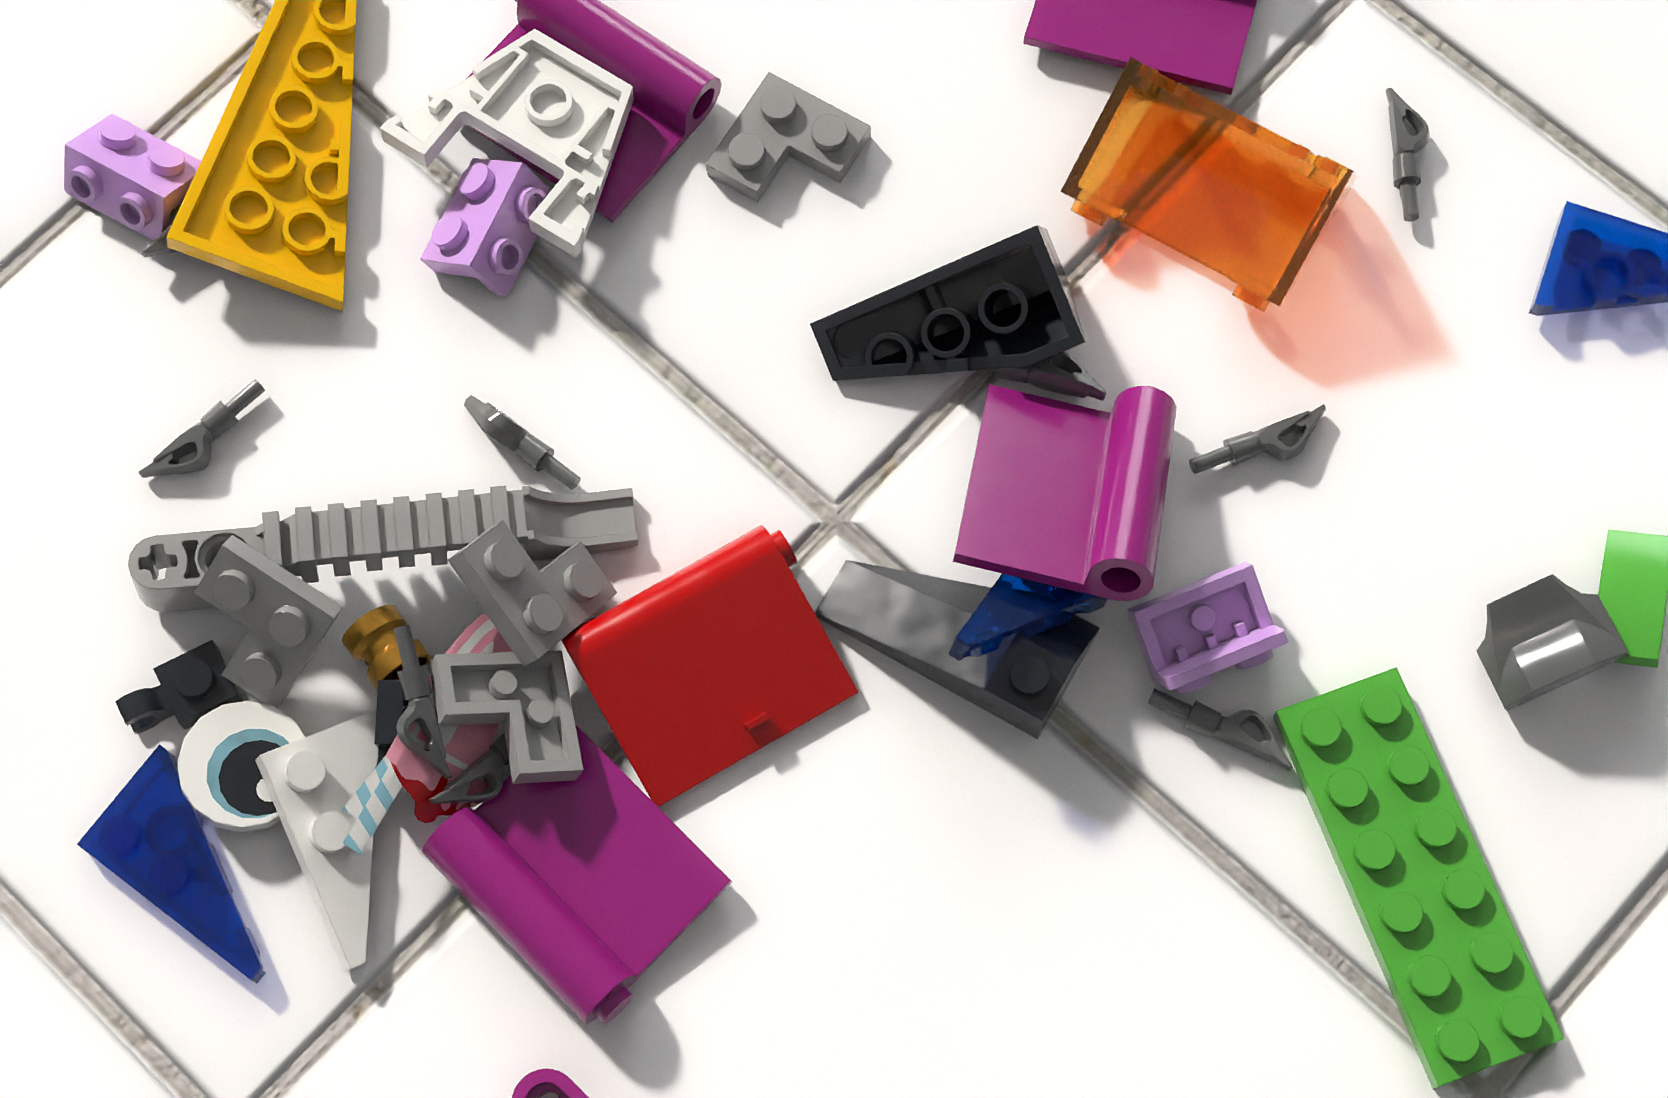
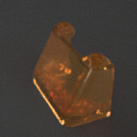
(1207, 184)

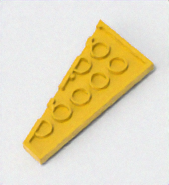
(279, 161)

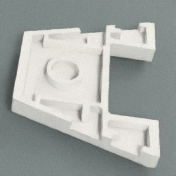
(545, 109)

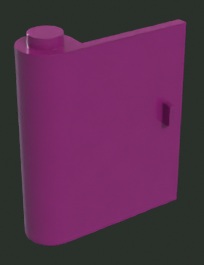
(1181, 39)
(668, 88)
(1069, 491)
(579, 879)

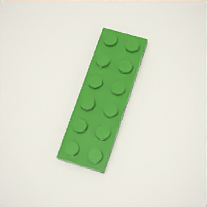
(1416, 878)

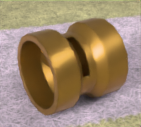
(374, 642)

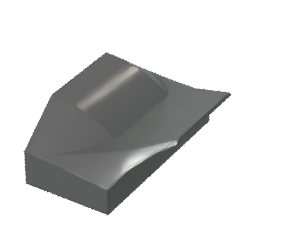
(1546, 640)

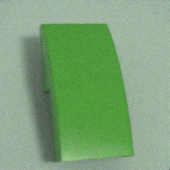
(1636, 592)

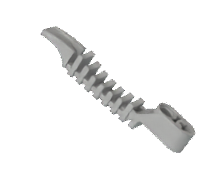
(396, 529)

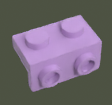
(128, 174)
(487, 224)
(1206, 629)

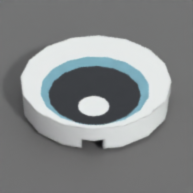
(220, 764)

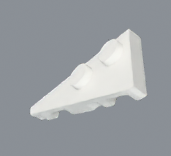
(309, 789)

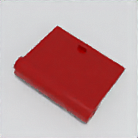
(710, 664)

